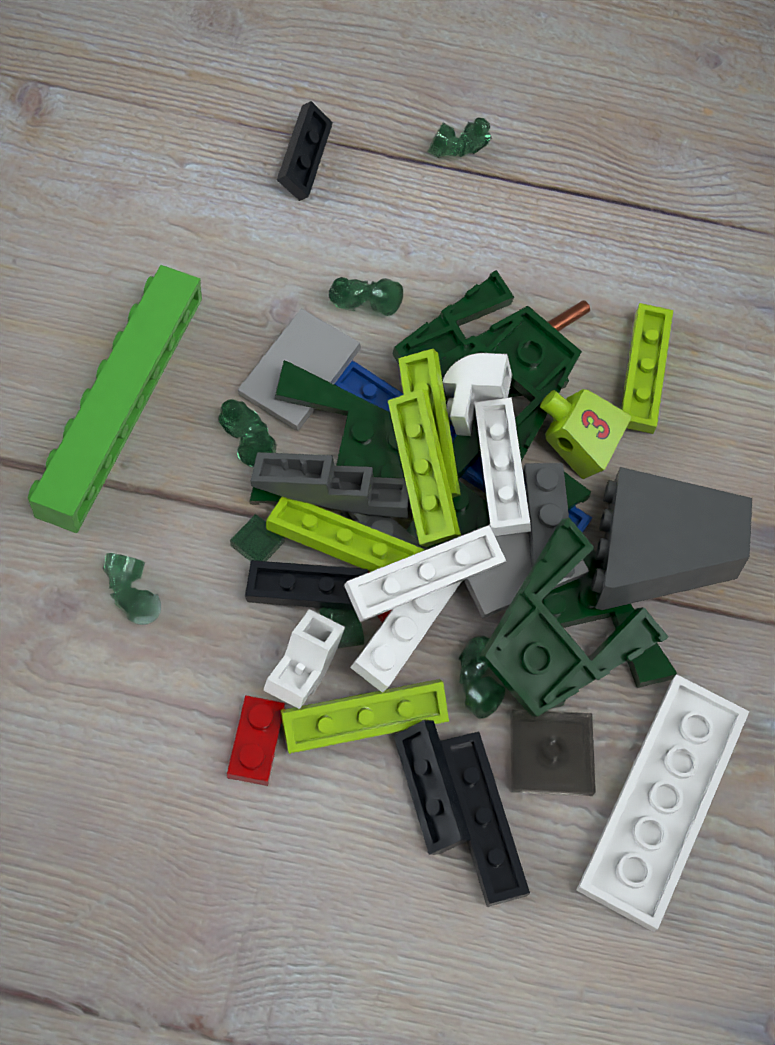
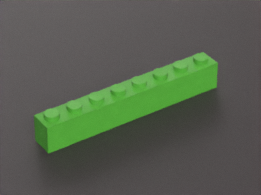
(115, 400)

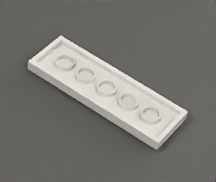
(663, 803)

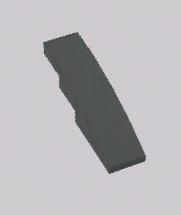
(321, 483)

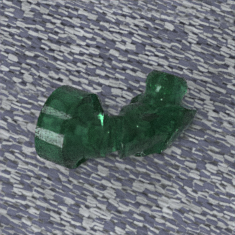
(472, 139)
(383, 295)
(245, 423)
(138, 605)
(481, 694)

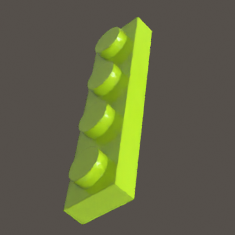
(646, 367)
(424, 372)
(424, 468)
(337, 535)
(363, 715)

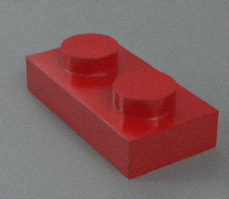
(256, 741)

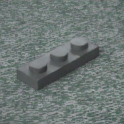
(546, 504)

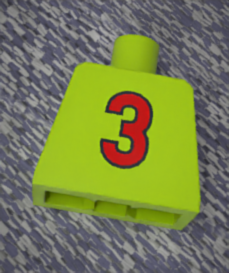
(584, 429)

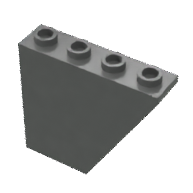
(667, 538)

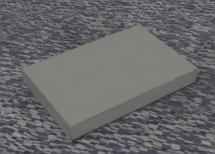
(309, 345)
(498, 586)

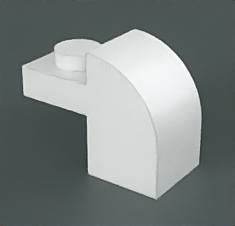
(475, 380)
(305, 660)

